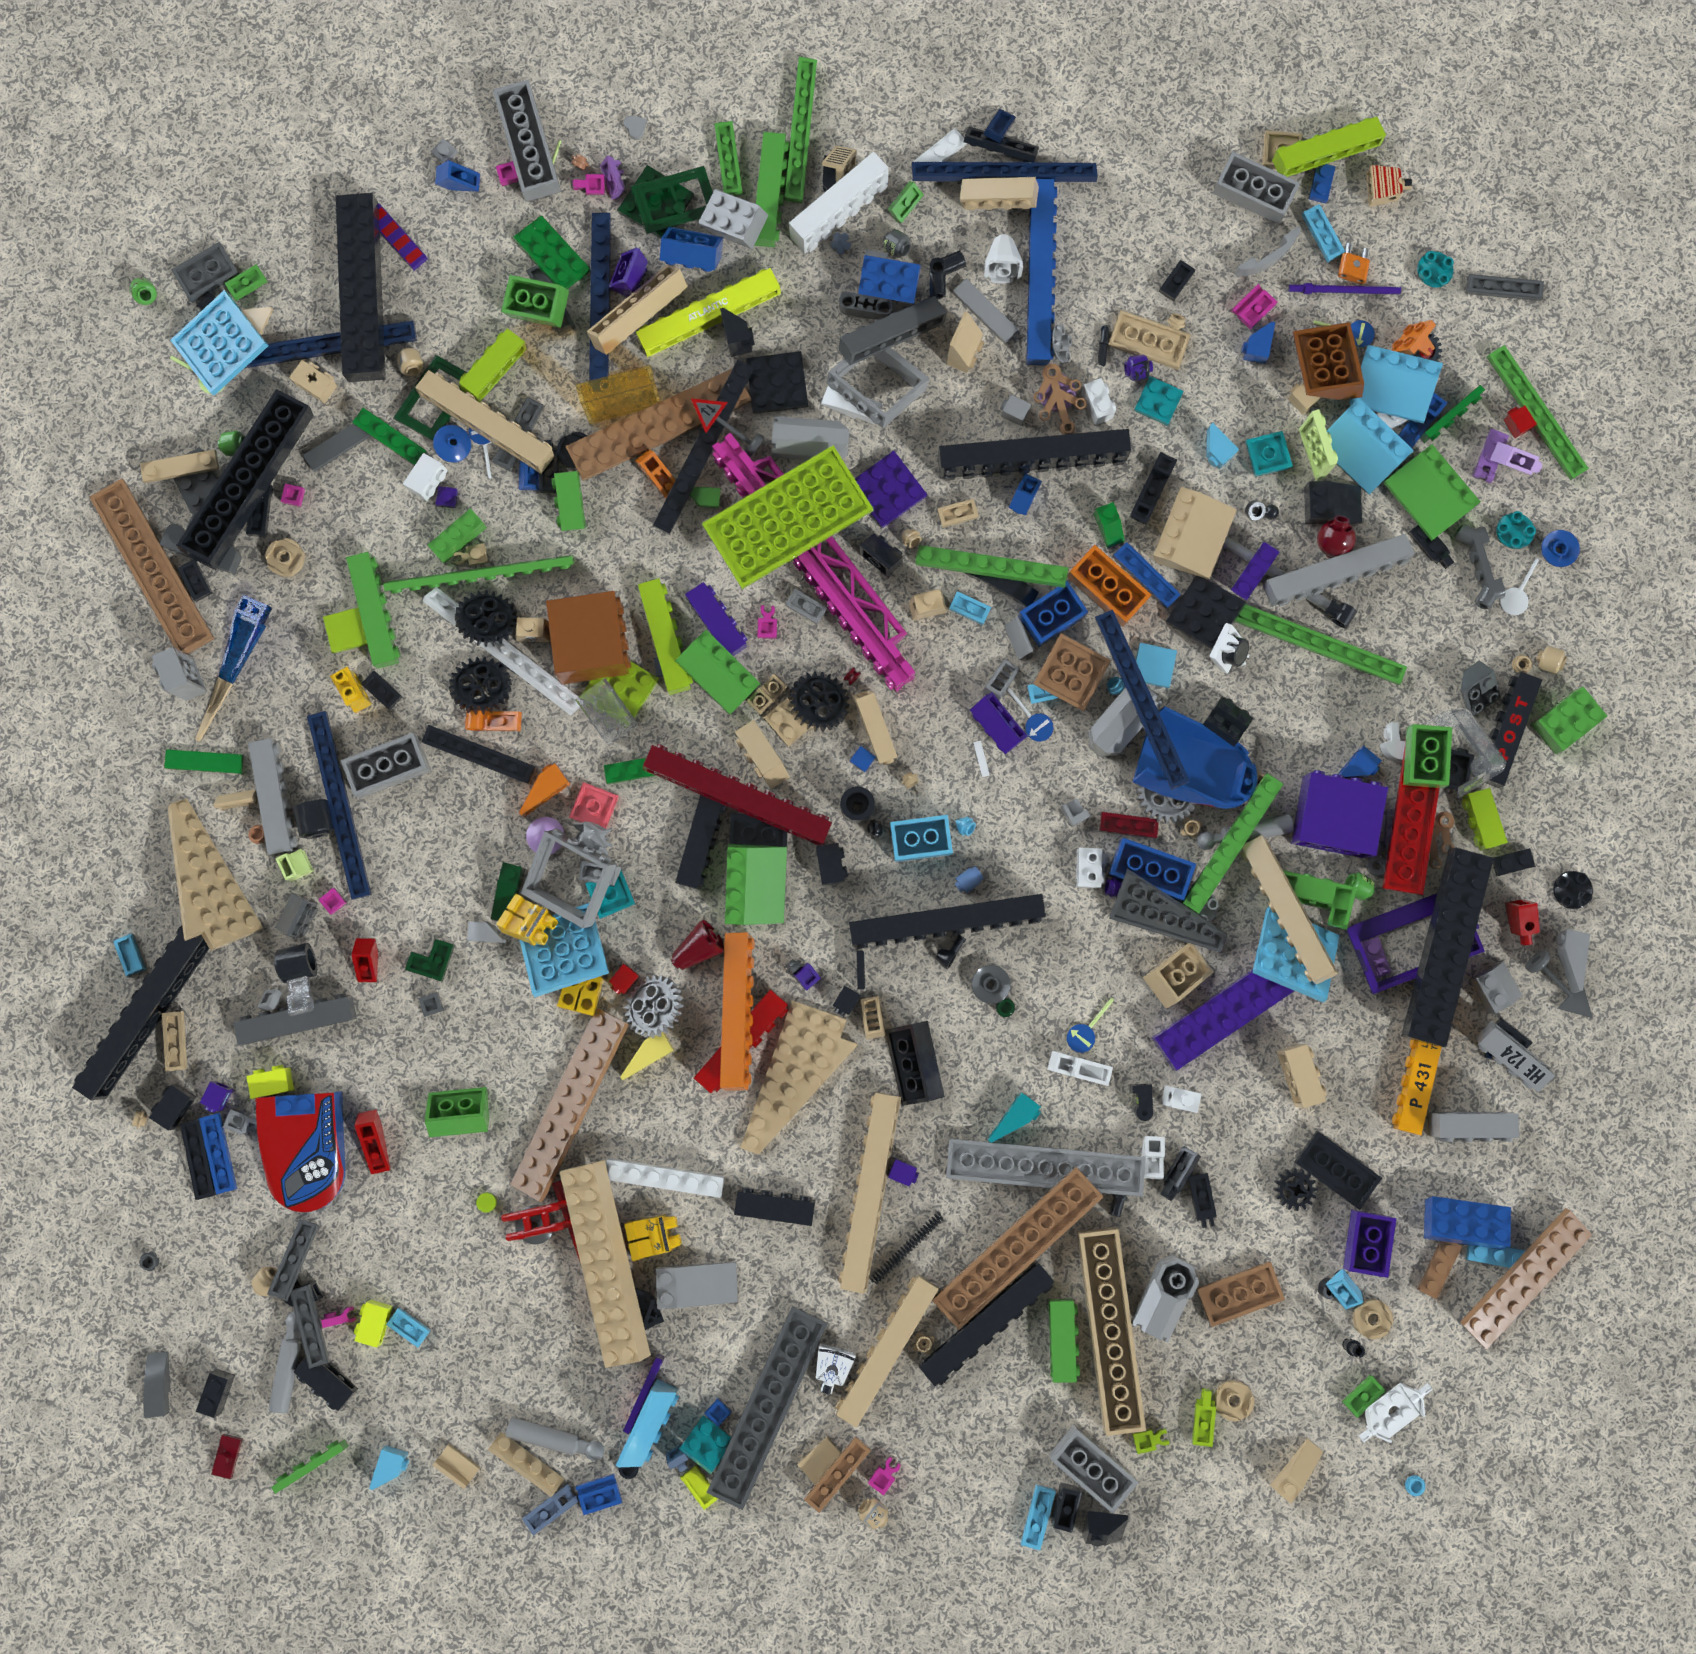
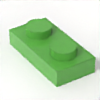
(905, 202)
(246, 282)
(1363, 1396)

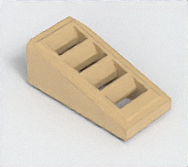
(876, 1033)

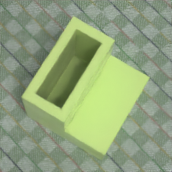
(294, 865)

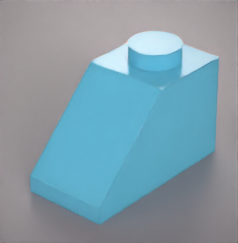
(1219, 447)
(389, 1466)

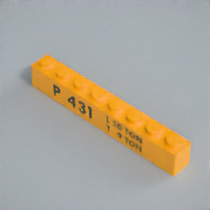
(1416, 1087)

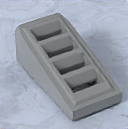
(998, 690)

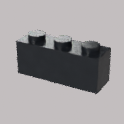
(327, 1383)

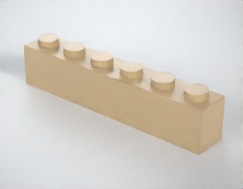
(637, 309)

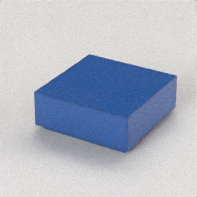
(862, 759)
(718, 1412)

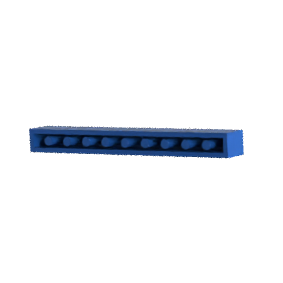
(1040, 275)

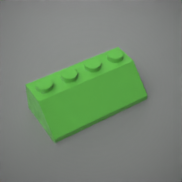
(717, 672)

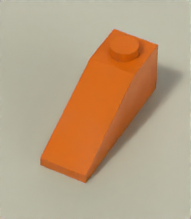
(656, 472)
(546, 786)

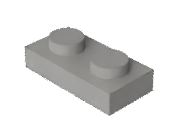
(806, 606)

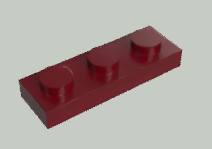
(1128, 825)

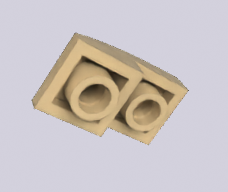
(767, 694)

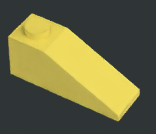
(649, 1052)

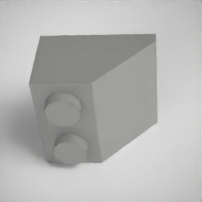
(1496, 988)

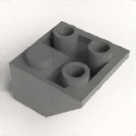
(1479, 687)

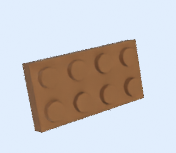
(1240, 1294)

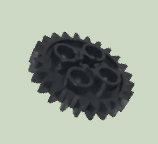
(486, 618)
(494, 676)
(809, 713)

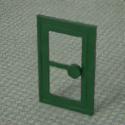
(668, 181)
(402, 414)

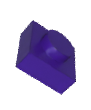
(446, 497)
(807, 976)

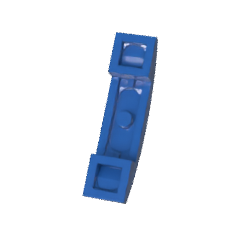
(1414, 430)

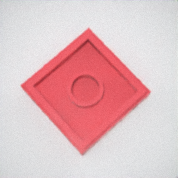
(594, 805)

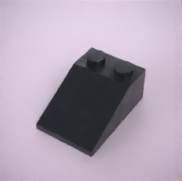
(1329, 499)

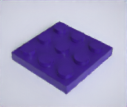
(890, 489)

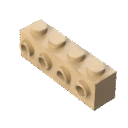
(999, 193)

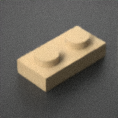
(957, 513)

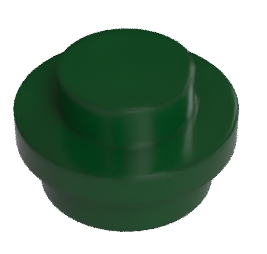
(1005, 1007)

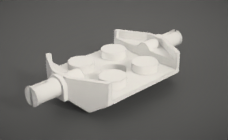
(1408, 1405)

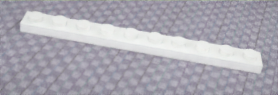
(511, 657)

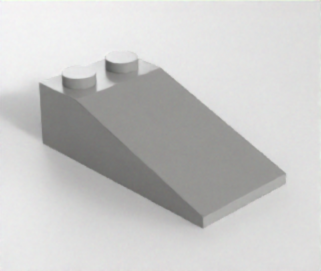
(696, 1285)

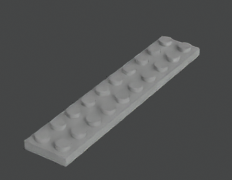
(1043, 1166)

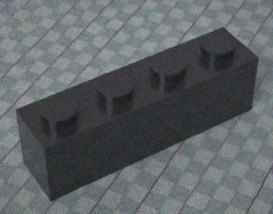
(774, 1207)

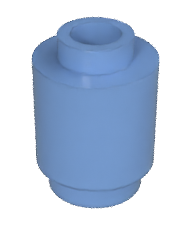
(968, 880)

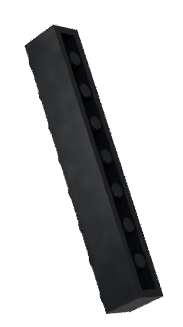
(986, 1323)

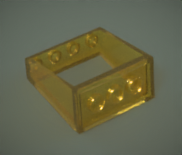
(618, 394)

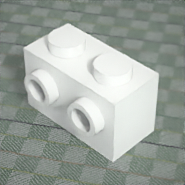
(1098, 401)
(425, 477)
(1089, 868)

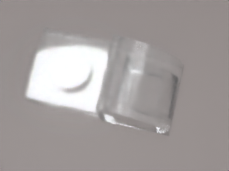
(299, 996)

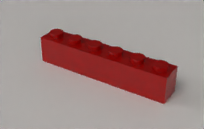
(763, 1016)

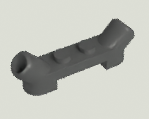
(1491, 588)

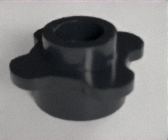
(874, 828)

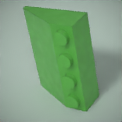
(1431, 492)
(755, 884)

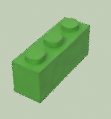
(569, 501)
(457, 536)

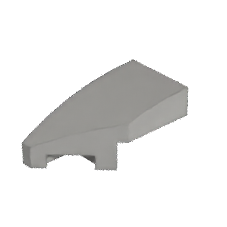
(484, 933)
(239, 1122)

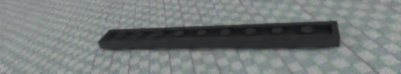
(702, 450)

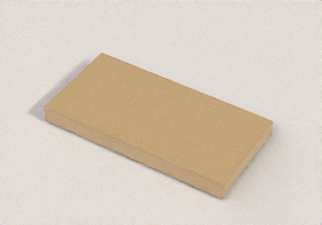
(1149, 338)

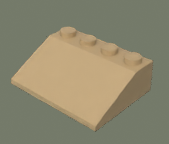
(1194, 533)

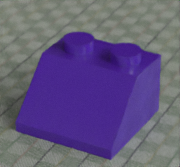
(629, 272)

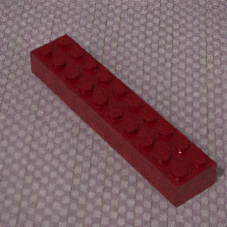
(736, 795)

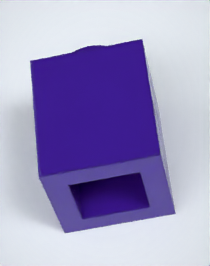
(216, 1096)
(903, 1172)

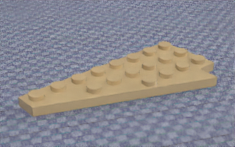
(206, 888)
(802, 1061)

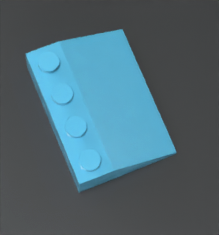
(1398, 383)
(1366, 446)
(648, 1424)

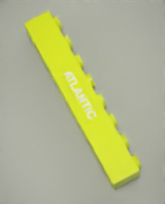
(706, 313)

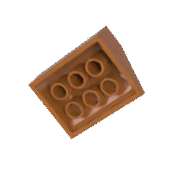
(1329, 362)

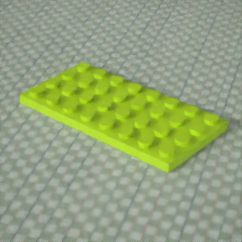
(787, 517)

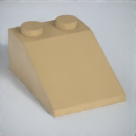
(965, 344)
(1178, 975)

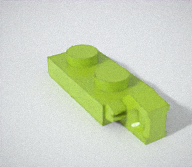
(1204, 1420)

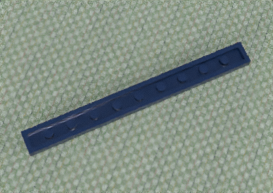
(977, 170)
(599, 287)
(326, 345)
(1142, 700)
(339, 805)

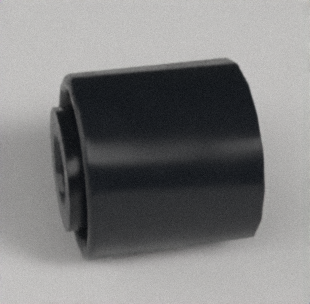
(858, 795)
(313, 819)
(295, 962)

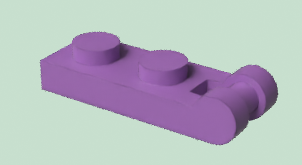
(1484, 460)

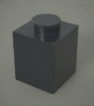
(846, 1001)

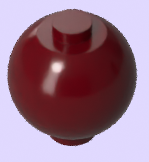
(1336, 537)

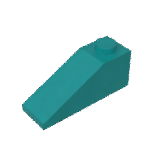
(1018, 1115)

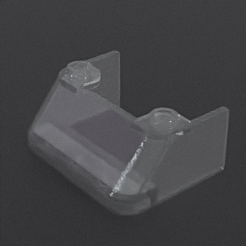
(1488, 760)

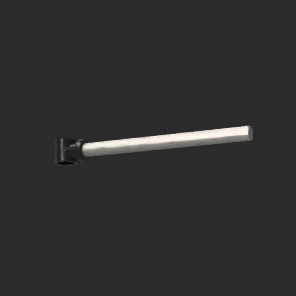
(1340, 614)

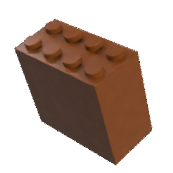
(588, 637)

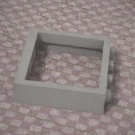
(896, 364)
(555, 904)

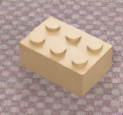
(1302, 1075)

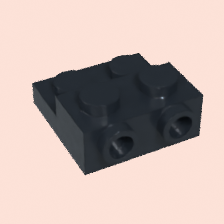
(1228, 721)
(1459, 768)

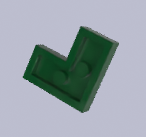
(434, 965)

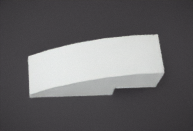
(836, 402)
(1080, 1068)

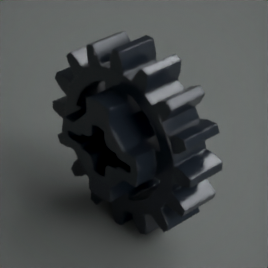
(1298, 1181)

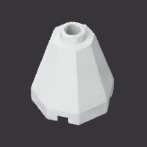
(1003, 261)

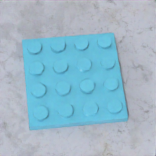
(219, 342)
(566, 958)
(1278, 962)

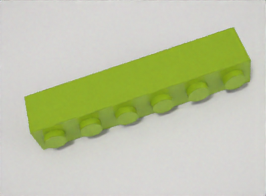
(1329, 147)
(664, 635)

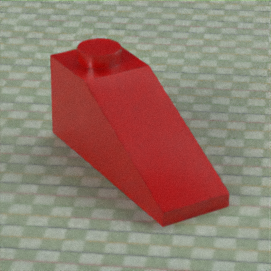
(372, 1141)

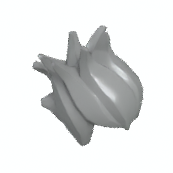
(593, 836)

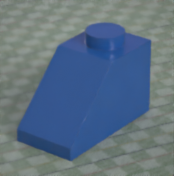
(457, 177)
(1259, 345)
(1025, 494)
(1361, 764)

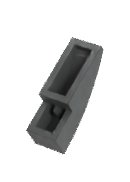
(156, 1385)

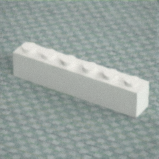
(665, 1177)

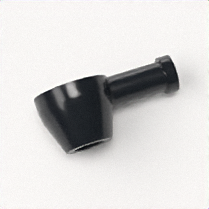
(946, 957)

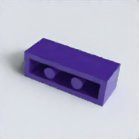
(1255, 570)
(998, 723)

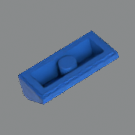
(528, 477)

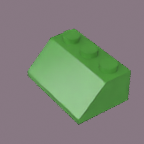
(457, 1112)

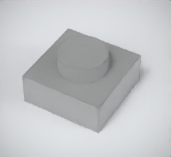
(444, 151)
(269, 1000)

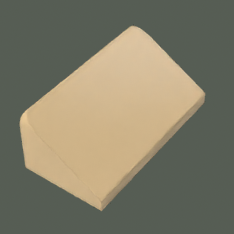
(236, 800)

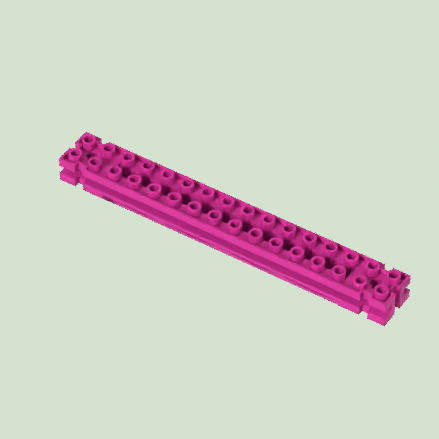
(816, 567)

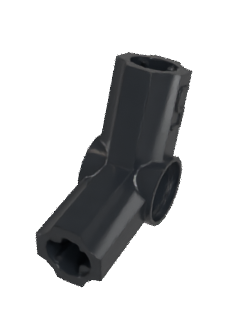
(948, 264)

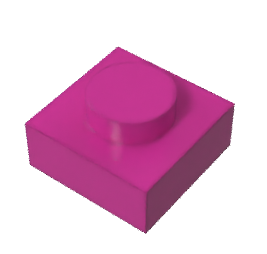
(507, 173)
(292, 495)
(332, 901)

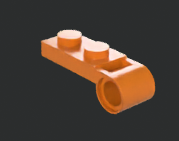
(493, 721)

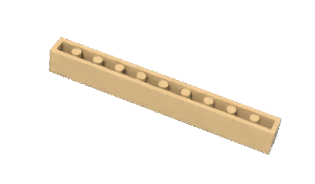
(870, 1192)

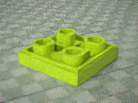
(345, 630)

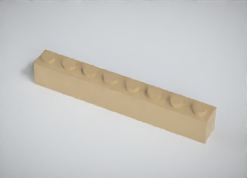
(485, 421)
(1289, 910)
(886, 1351)

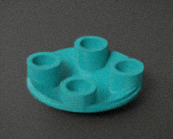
(1435, 269)
(1515, 530)

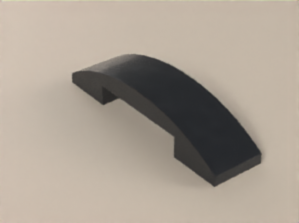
(1153, 488)
(1016, 589)

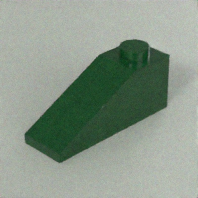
(507, 885)

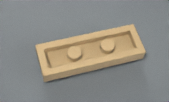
(174, 1041)

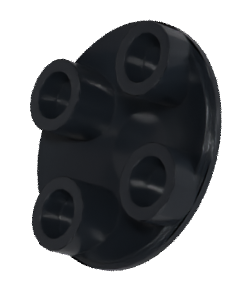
(1573, 889)

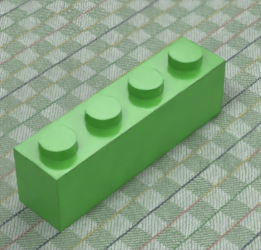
(1062, 1340)

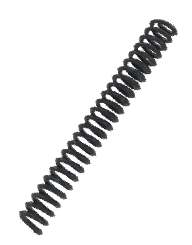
(923, 1234)

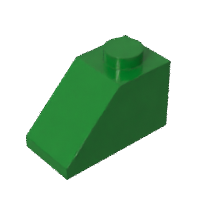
(1109, 524)

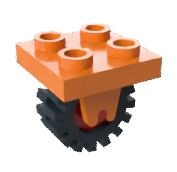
(1419, 342)

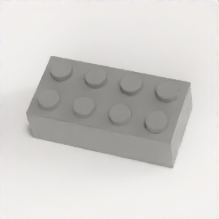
(1256, 188)
(386, 765)
(1470, 1125)
(1093, 1468)

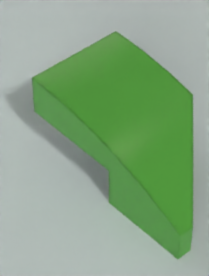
(706, 496)

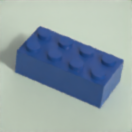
(1159, 868)
(1467, 1222)

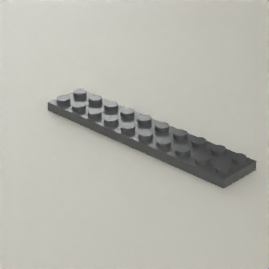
(767, 1408)

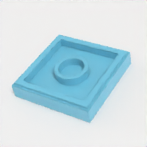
(1156, 664)

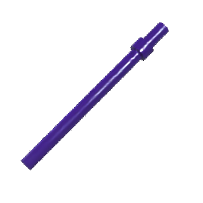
(1309, 288)

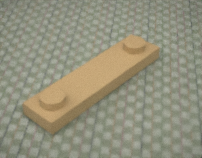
(179, 466)

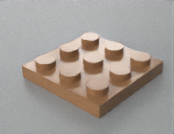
(1072, 672)

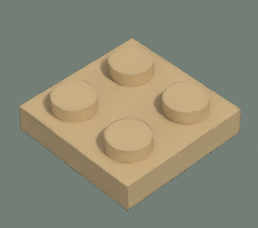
(784, 724)

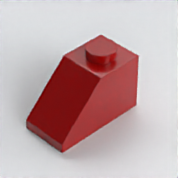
(365, 959)

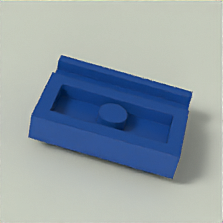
(599, 1494)

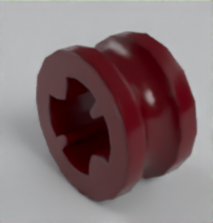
(852, 676)

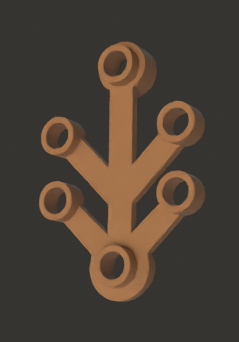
(1058, 396)
(1445, 831)

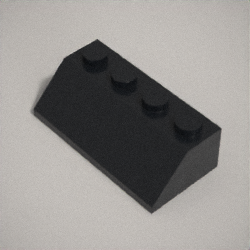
(914, 1063)

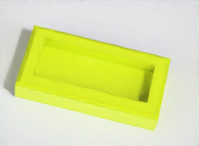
(698, 1485)

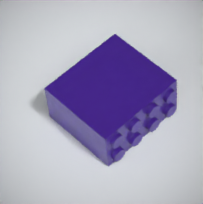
(1339, 814)

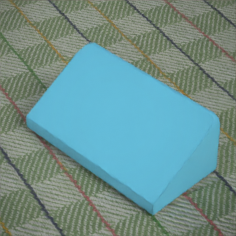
(1345, 1290)

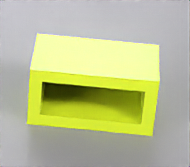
(270, 1082)
(372, 1323)

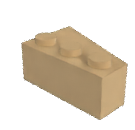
(761, 754)

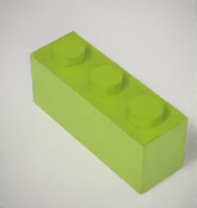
(1484, 819)

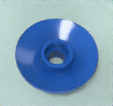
(447, 451)
(1566, 542)

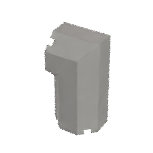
(807, 437)
(1116, 726)
(1165, 1297)

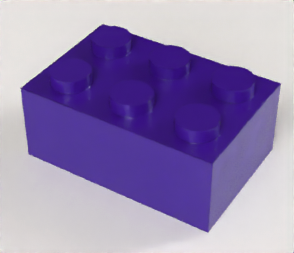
(1369, 1243)

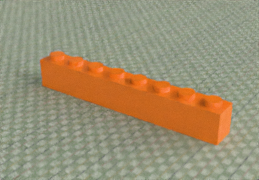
(736, 1011)

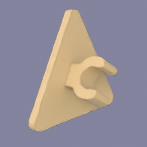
(258, 317)

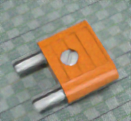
(1354, 267)

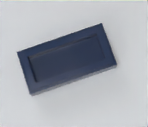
(999, 125)

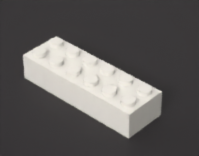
(839, 203)

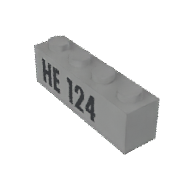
(1515, 1056)

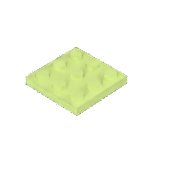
(1318, 445)

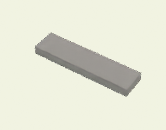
(985, 311)

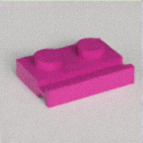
(1254, 306)

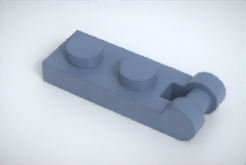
(549, 1510)

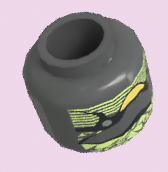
(896, 243)

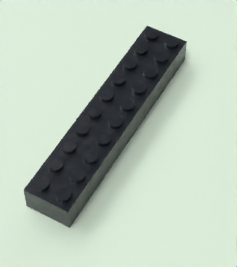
(360, 287)
(1034, 454)
(245, 480)
(946, 920)
(1447, 947)
(140, 1016)

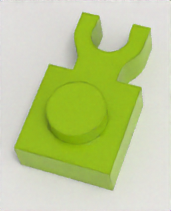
(1147, 1440)

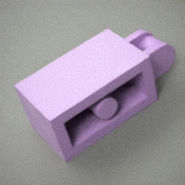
(1516, 458)

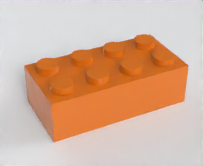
(1108, 585)

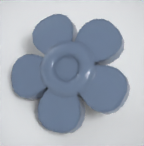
(840, 242)

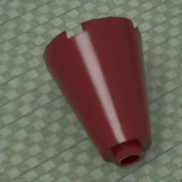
(698, 946)

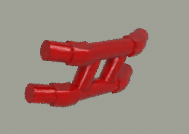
(547, 1226)

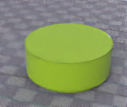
(486, 1202)

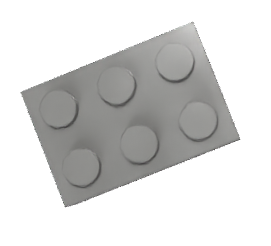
(733, 219)
(178, 674)

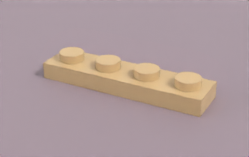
(526, 1464)

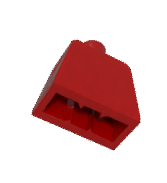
(1523, 919)

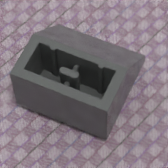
(296, 916)

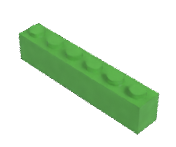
(770, 184)
(372, 610)

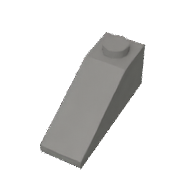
(1573, 955)

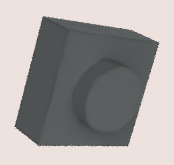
(431, 1004)

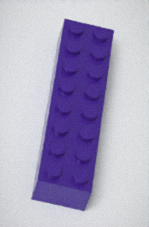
(1218, 1018)

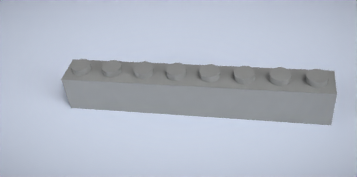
(1338, 570)

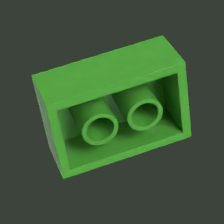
(535, 301)
(1569, 720)
(1427, 756)

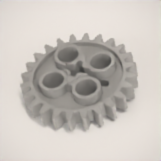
(1166, 810)
(653, 1006)

